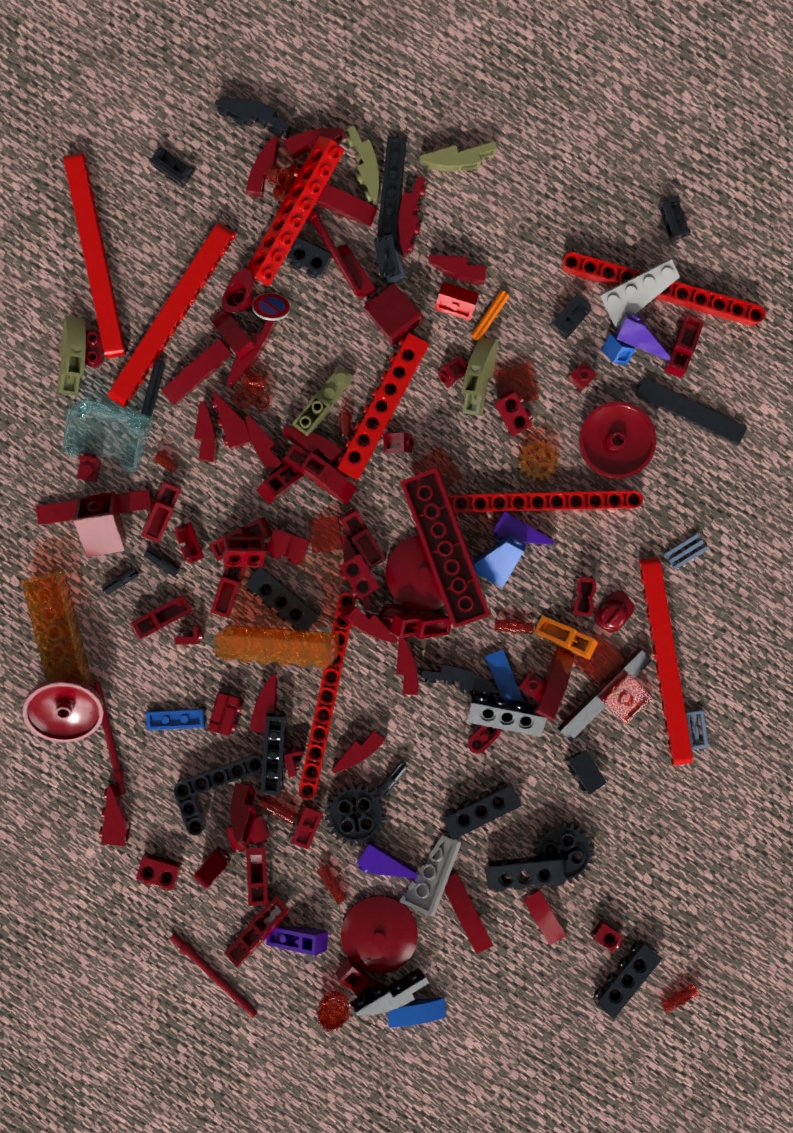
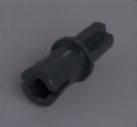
(162, 561)
(119, 580)
(392, 778)

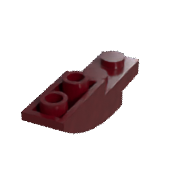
(408, 223)
(321, 472)

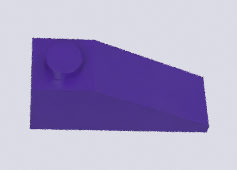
(638, 334)
(512, 526)
(380, 862)
(299, 939)

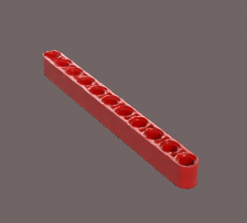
(94, 254)
(690, 292)
(171, 313)
(546, 498)
(666, 659)
(322, 703)

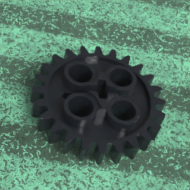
(372, 812)
(554, 836)

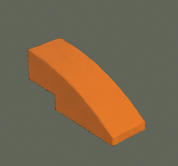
(566, 637)

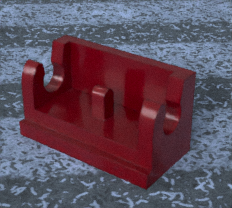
(305, 826)

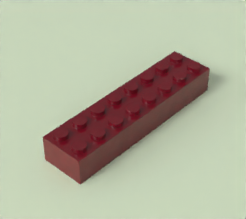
(446, 548)

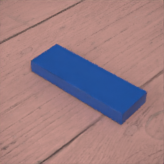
(503, 676)
(175, 719)

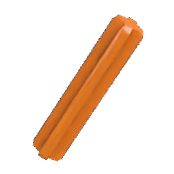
(490, 315)

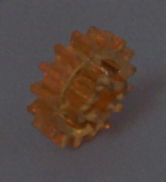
(541, 448)

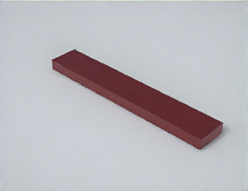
(66, 510)

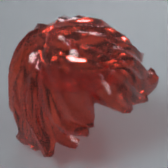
(333, 1014)

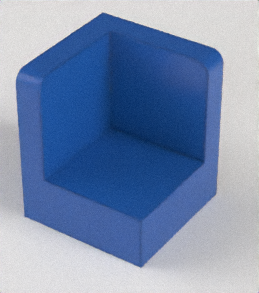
(617, 350)

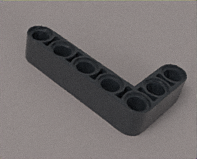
(211, 782)

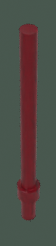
(314, 217)
(117, 774)
(186, 949)

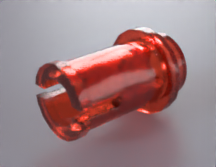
(344, 424)
(162, 459)

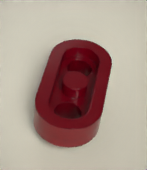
(94, 348)
(484, 737)

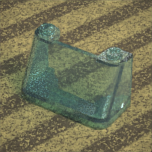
(106, 432)

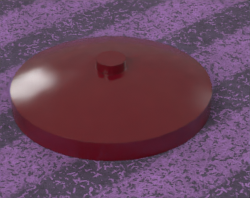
(617, 440)
(412, 578)
(63, 710)
(379, 934)

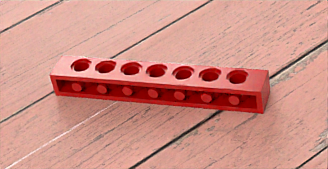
(295, 210)
(407, 344)

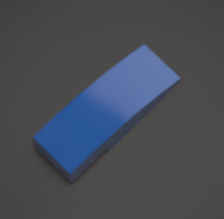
(417, 1012)

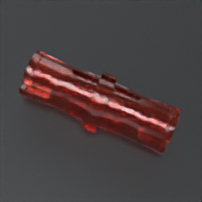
(513, 626)
(277, 810)
(331, 884)
(680, 998)

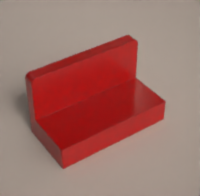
(456, 301)

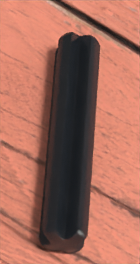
(153, 388)

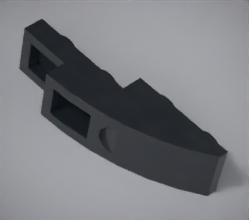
(248, 111)
(467, 679)
(384, 999)

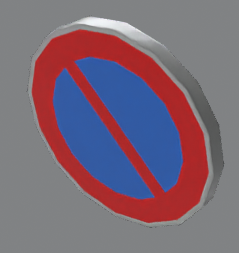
(271, 306)

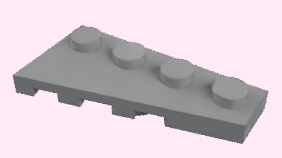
(638, 291)
(429, 885)

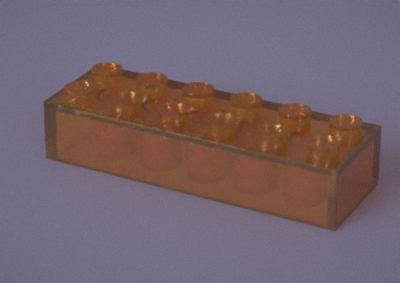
(56, 627)
(277, 645)

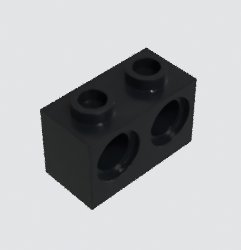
(312, 254)

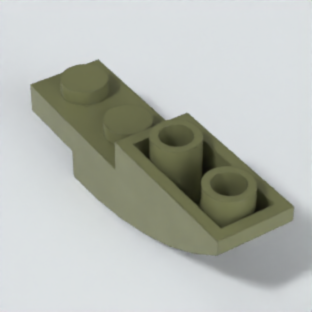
(451, 160)
(368, 170)
(73, 355)
(477, 374)
(323, 402)

